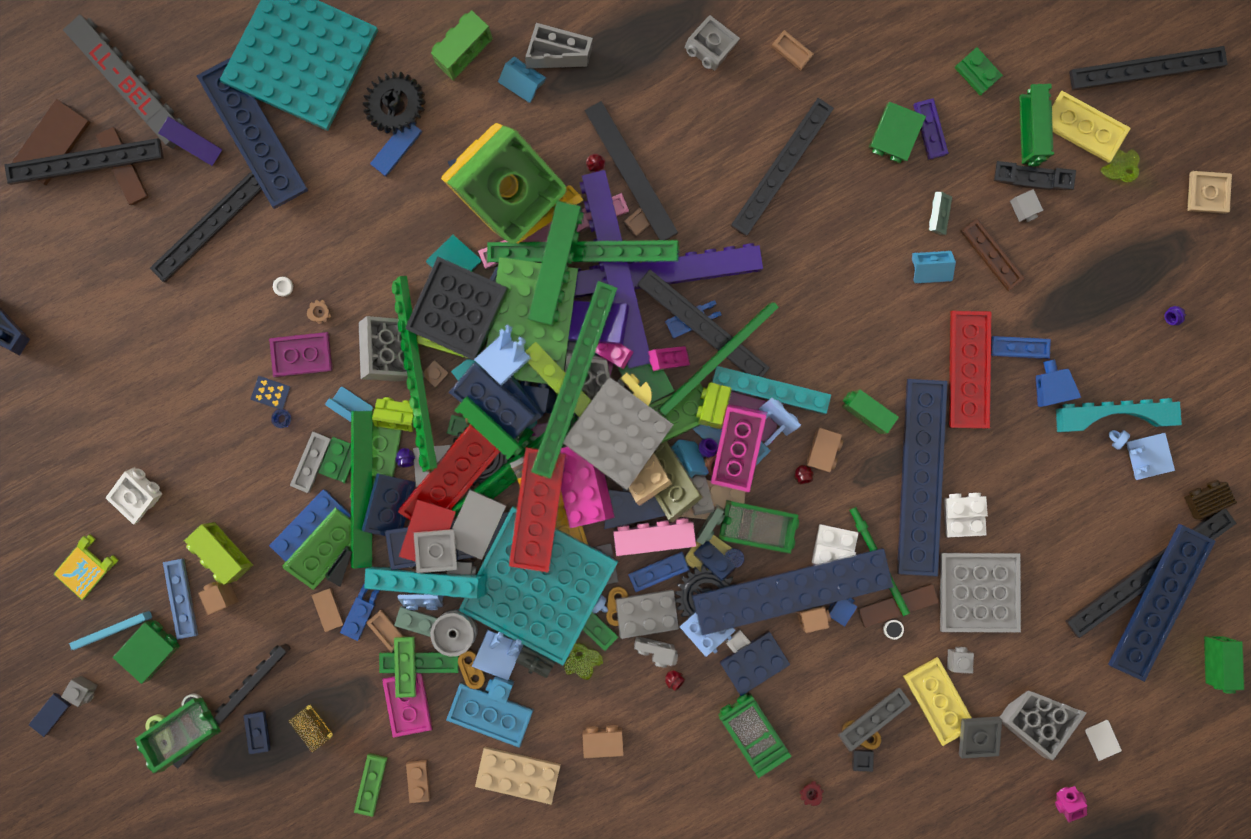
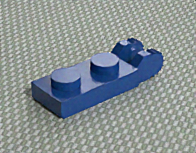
(678, 328)
(359, 614)

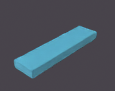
(111, 630)

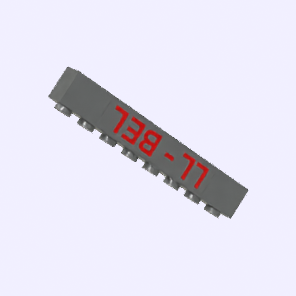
(121, 74)

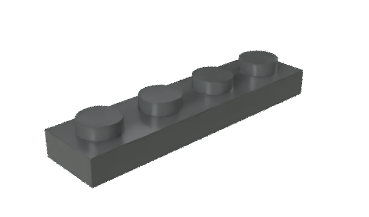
(874, 719)

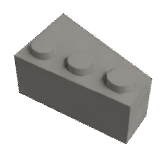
(557, 48)

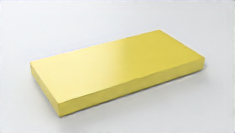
(1087, 127)
(938, 699)

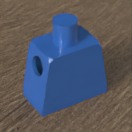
(1055, 385)

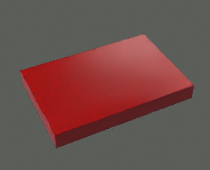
(425, 518)

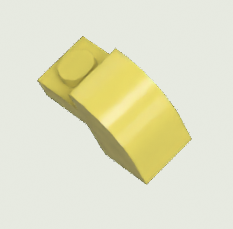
(642, 393)

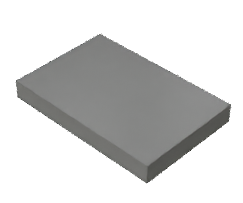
(477, 523)

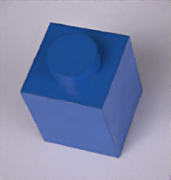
(842, 610)

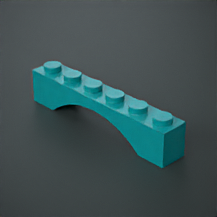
(767, 389)
(1157, 414)
(425, 583)

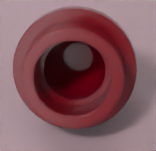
(595, 163)
(803, 474)
(674, 680)

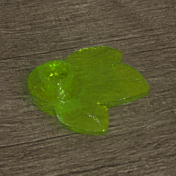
(1120, 164)
(582, 664)

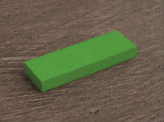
(405, 667)
(370, 784)

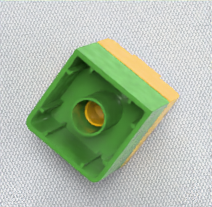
(504, 182)

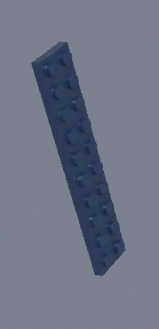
(922, 477)
(792, 591)

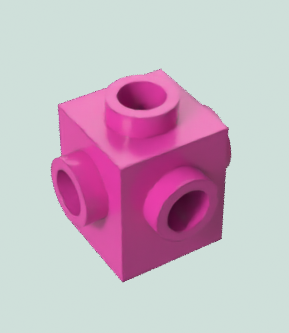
(1071, 803)

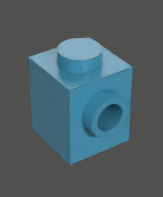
(499, 689)

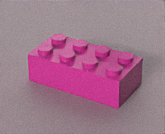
(738, 447)
(584, 491)

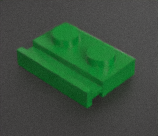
(978, 71)
(337, 460)

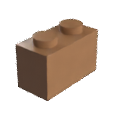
(824, 449)
(217, 597)
(814, 619)
(602, 742)

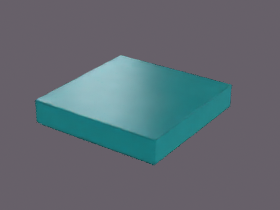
(457, 253)

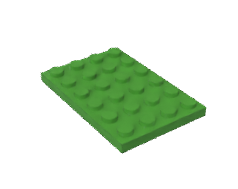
(522, 280)

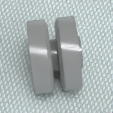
(449, 643)

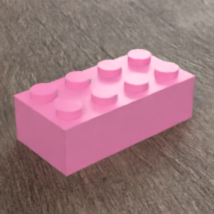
(654, 537)

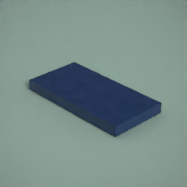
(493, 400)

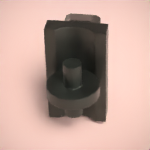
(535, 661)

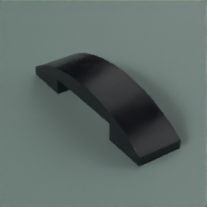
(1034, 177)

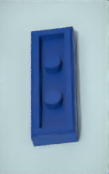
(395, 149)
(1020, 347)
(658, 571)

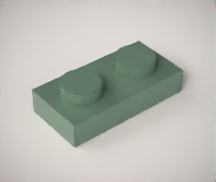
(940, 213)
(714, 518)
(415, 621)

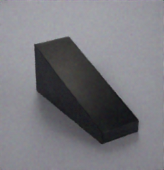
(337, 570)

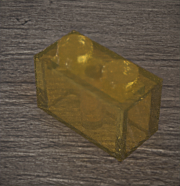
(310, 728)

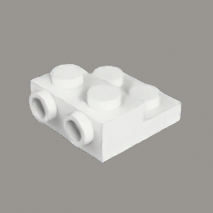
(134, 494)
(965, 515)
(833, 544)

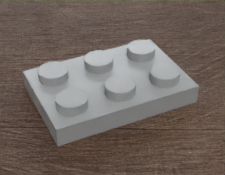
(646, 614)

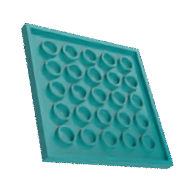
(300, 57)
(541, 606)

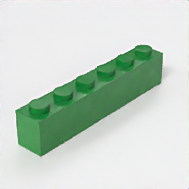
(555, 263)

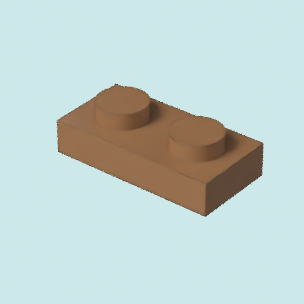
(418, 781)

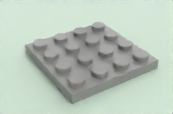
(617, 433)
(980, 592)

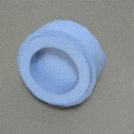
(1120, 439)
(600, 605)

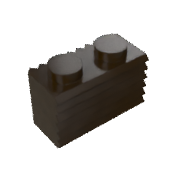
(1210, 499)

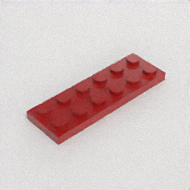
(970, 369)
(454, 472)
(536, 515)

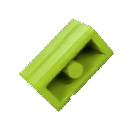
(714, 405)
(393, 414)

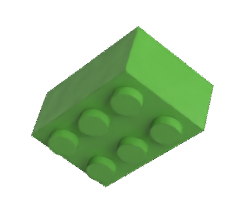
(461, 44)

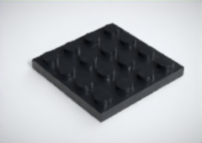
(457, 308)

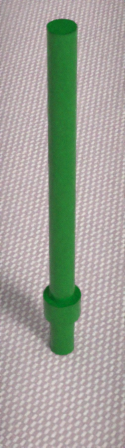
(861, 526)

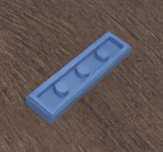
(180, 598)

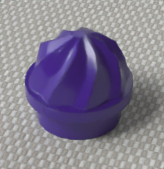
(1175, 315)
(708, 447)
(405, 458)

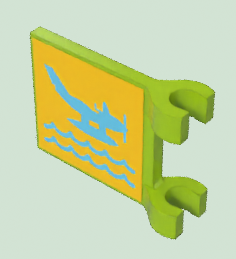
(83, 569)

